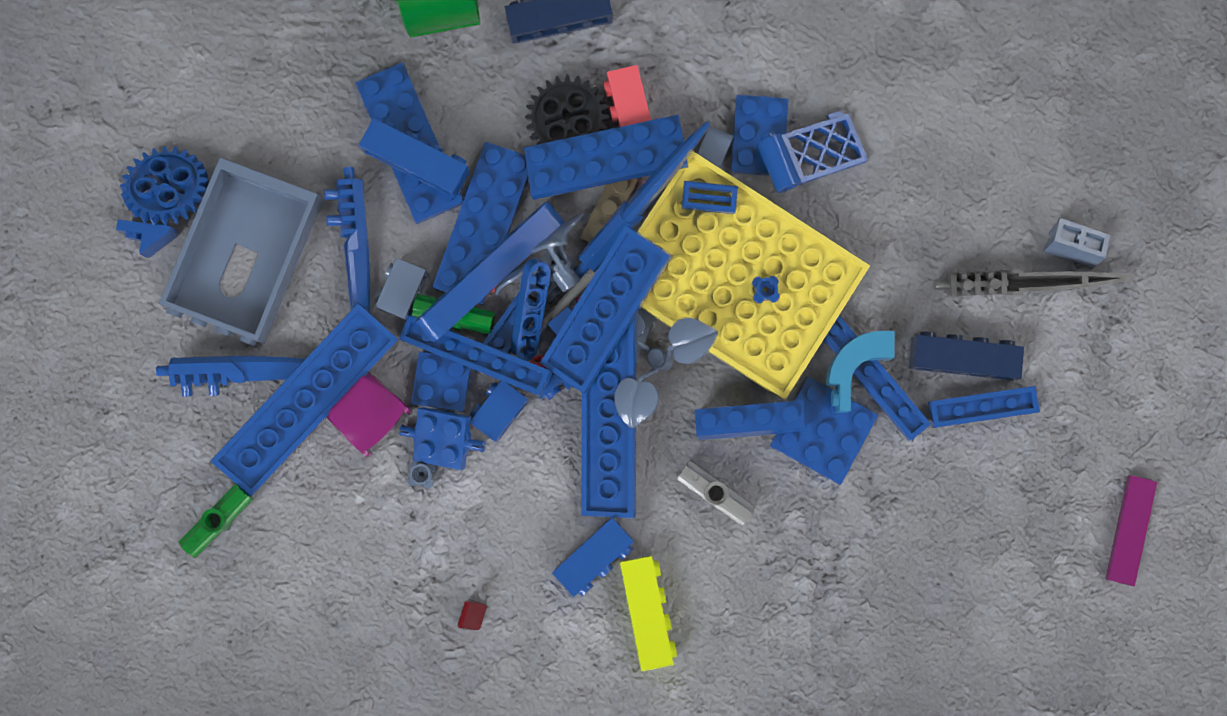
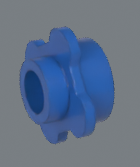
(772, 285)

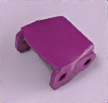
(367, 413)

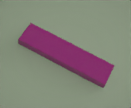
(1131, 530)

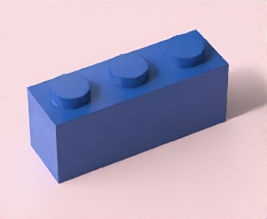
(593, 558)

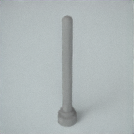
(564, 302)

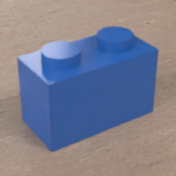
(498, 410)

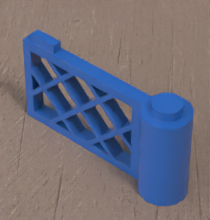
(782, 158)

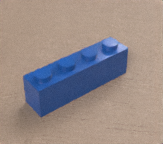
(415, 158)
(750, 420)

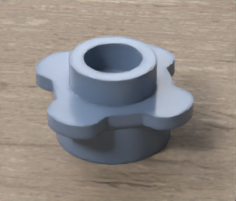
(425, 481)

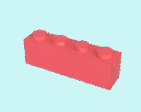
(627, 96)

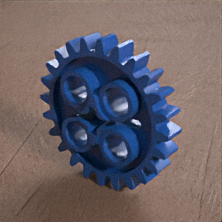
(164, 185)

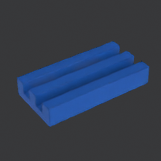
(704, 197)

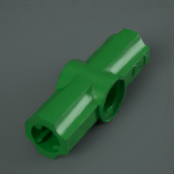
(475, 320)
(204, 532)

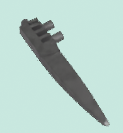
(1016, 281)

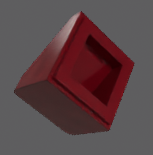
(472, 615)

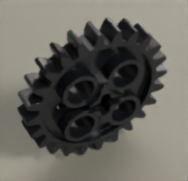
(562, 94)

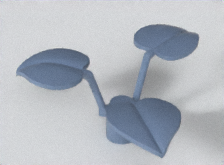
(561, 271)
(689, 342)

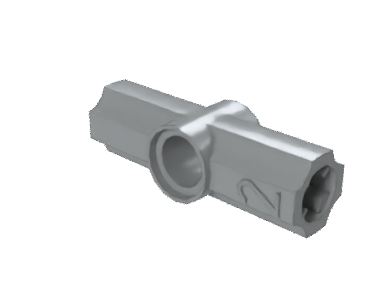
(730, 503)

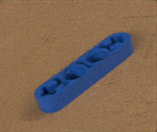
(534, 310)

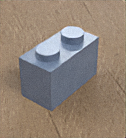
(401, 289)

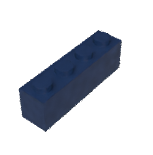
(553, 17)
(966, 357)

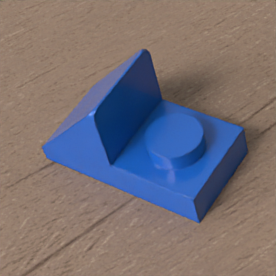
(151, 236)

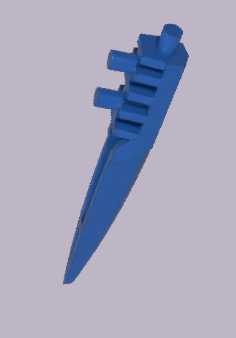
(631, 212)
(354, 227)
(224, 370)

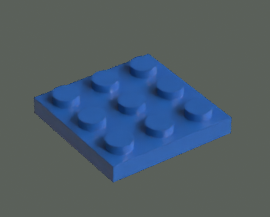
(830, 437)

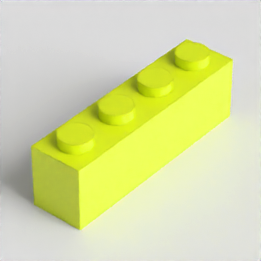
(646, 612)

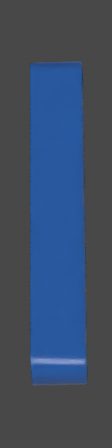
(489, 272)

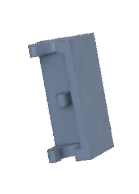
(1077, 243)

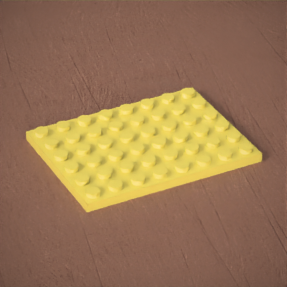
(715, 270)

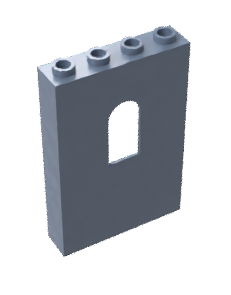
(255, 214)

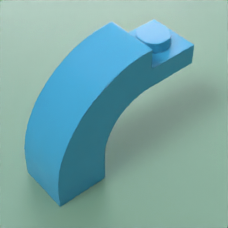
(867, 347)

